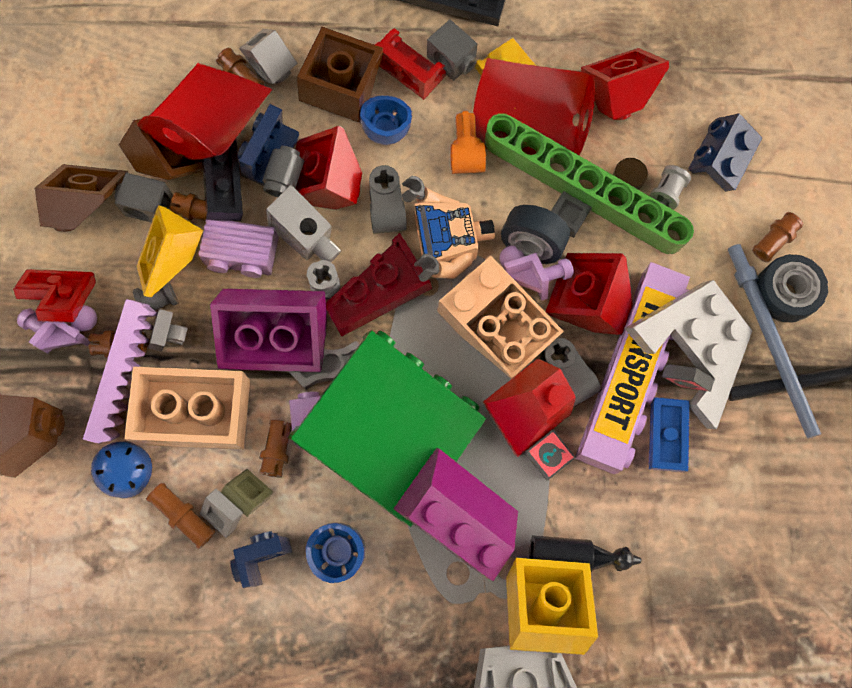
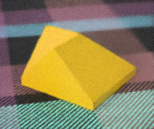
(166, 249)

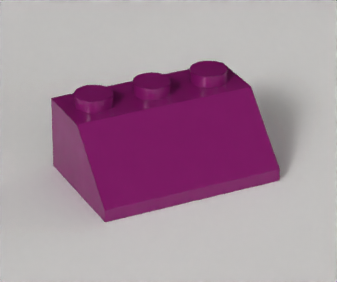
(269, 329)
(461, 514)

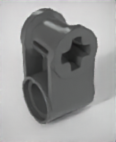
(386, 205)
(577, 373)

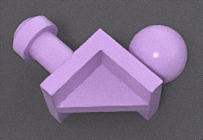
(529, 271)
(57, 334)

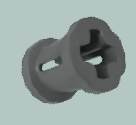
(163, 297)

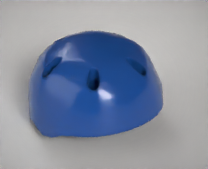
(385, 127)
(121, 469)
(336, 551)

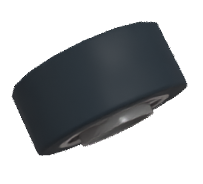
(536, 231)
(804, 277)

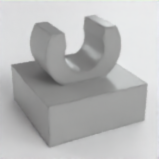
(164, 331)
(221, 513)

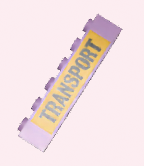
(629, 379)

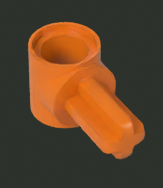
(467, 151)

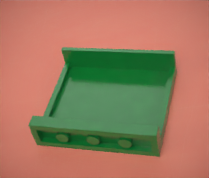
(385, 421)

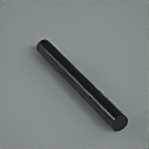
(777, 385)

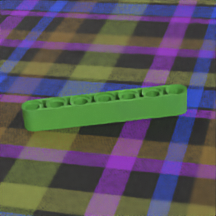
(604, 184)

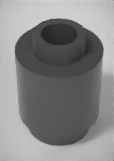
(282, 170)

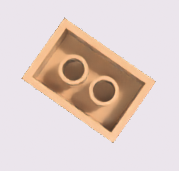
(187, 408)

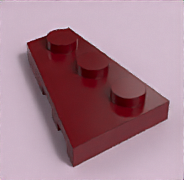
(378, 289)

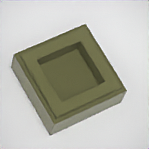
(247, 492)

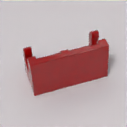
(409, 66)

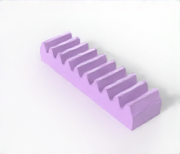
(116, 372)

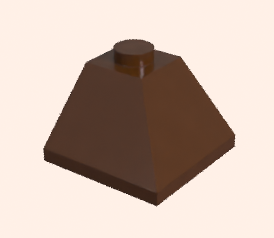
(153, 158)
(74, 194)

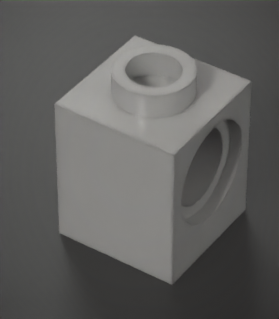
(269, 56)

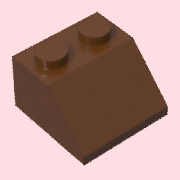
(339, 73)
(26, 432)

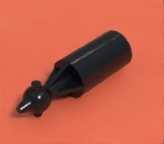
(580, 551)

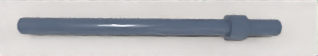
(747, 279)

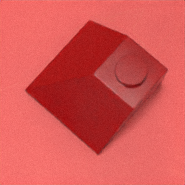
(626, 81)
(329, 170)
(595, 295)
(531, 405)

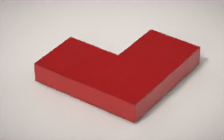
(60, 291)

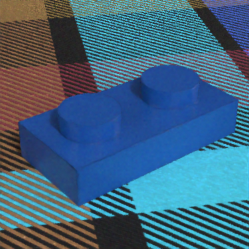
(669, 435)

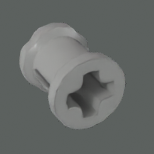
(671, 186)
(321, 270)

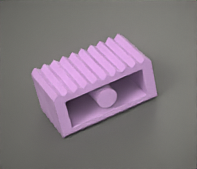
(238, 247)

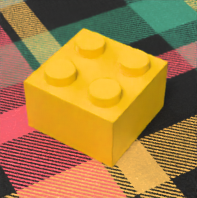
(550, 606)

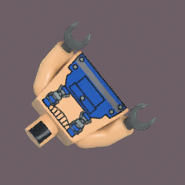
(444, 231)

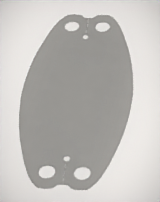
(488, 457)

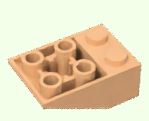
(498, 318)

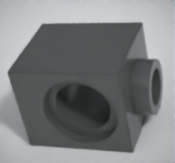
(453, 49)
(140, 196)

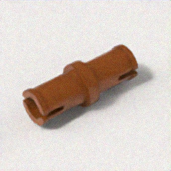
(180, 515)

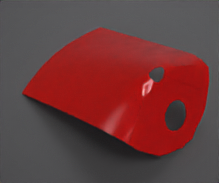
(542, 99)
(204, 112)

